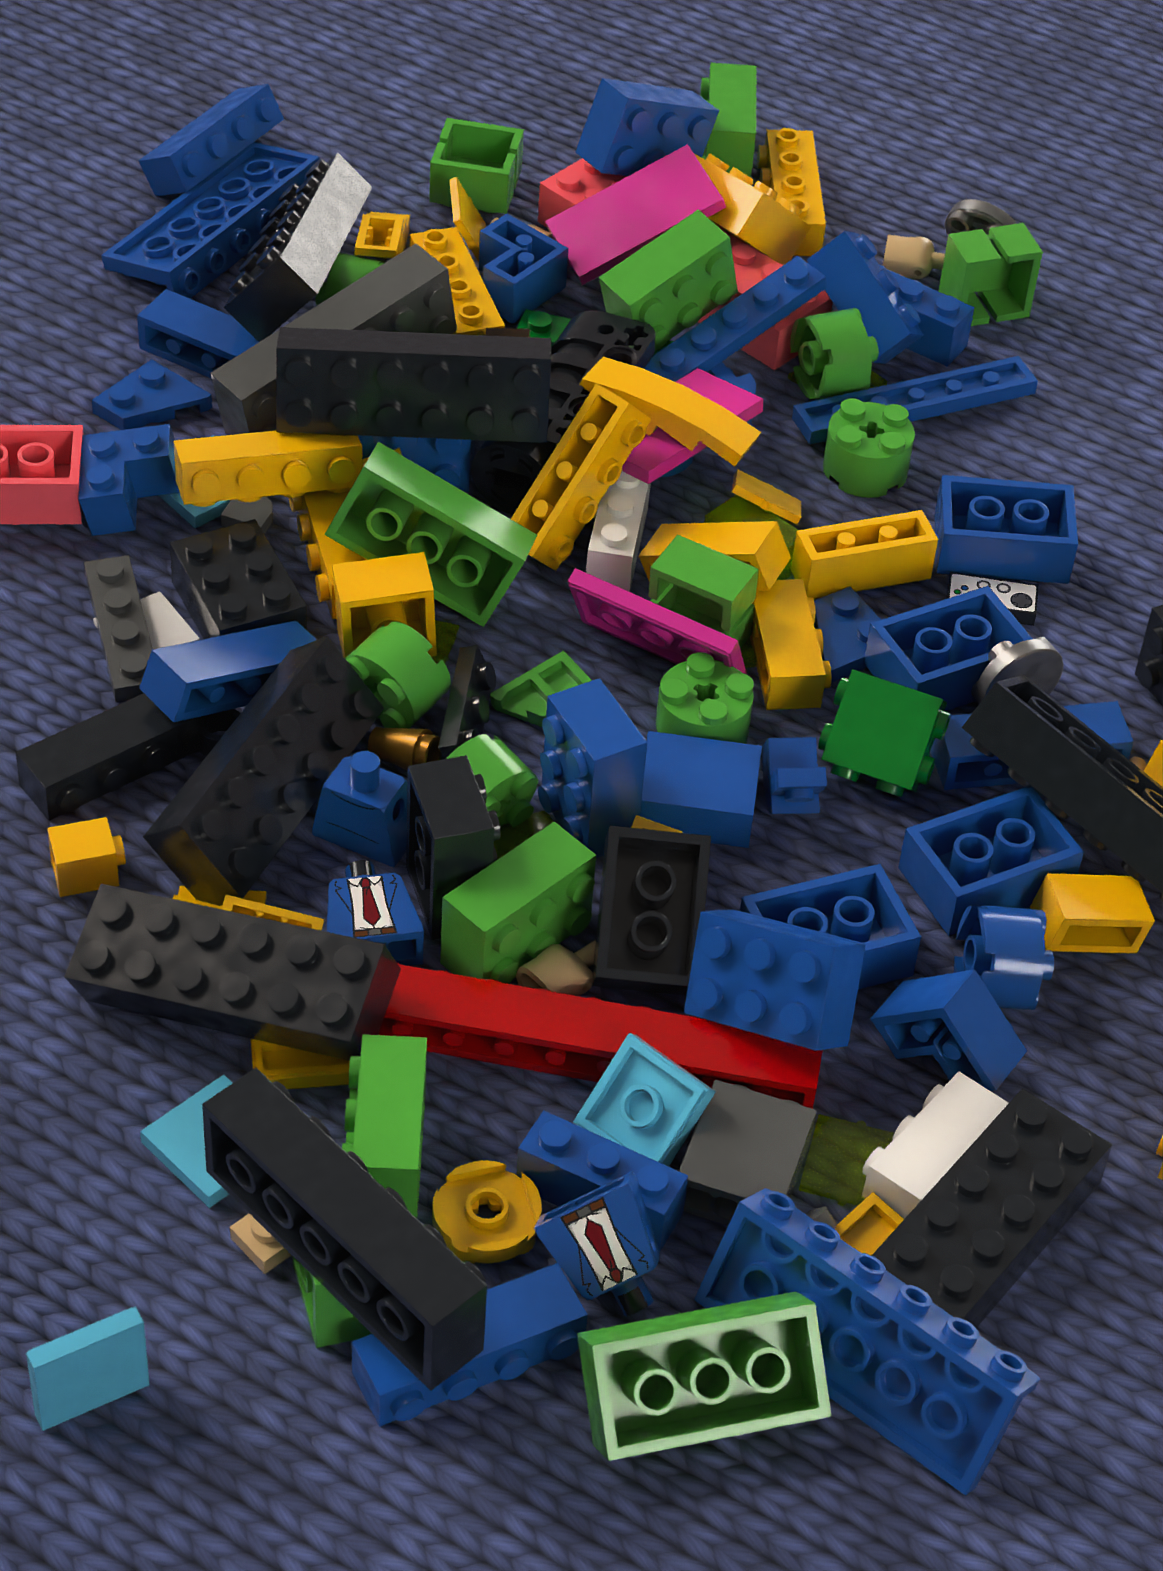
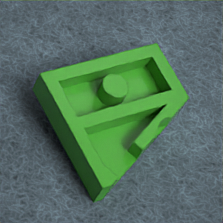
(528, 693)

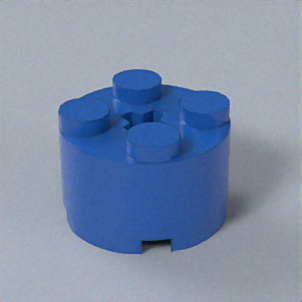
(1006, 952)

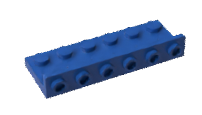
(211, 223)
(884, 1343)

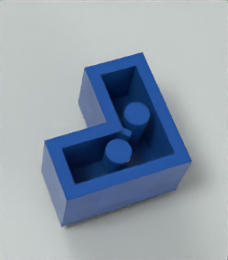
(520, 266)
(119, 470)
(954, 1022)

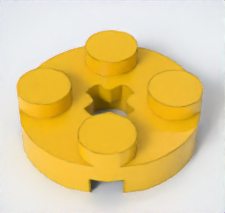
(480, 1238)

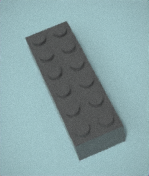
(398, 296)

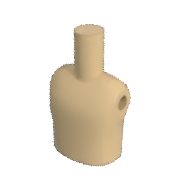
(911, 256)
(559, 970)

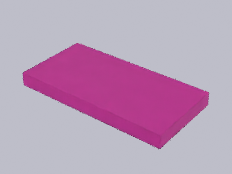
(633, 213)
(662, 452)
(648, 623)

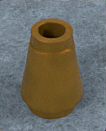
(404, 746)

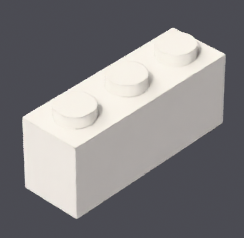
(618, 531)
(930, 1143)

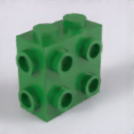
(883, 733)

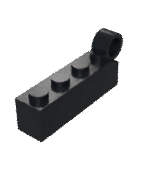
(111, 752)

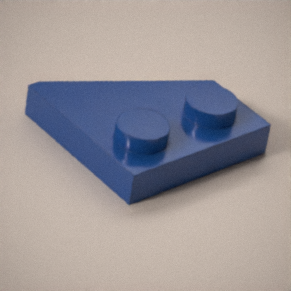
(148, 397)
(845, 630)

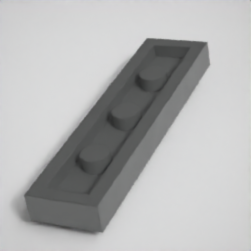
(119, 623)

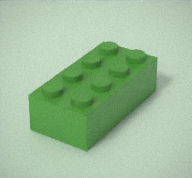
(409, 510)
(704, 1375)

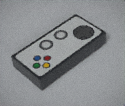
(1017, 596)

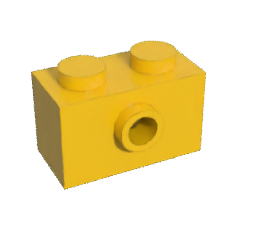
(1093, 913)

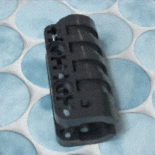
(508, 468)

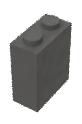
(742, 1147)

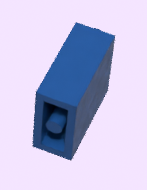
(701, 786)

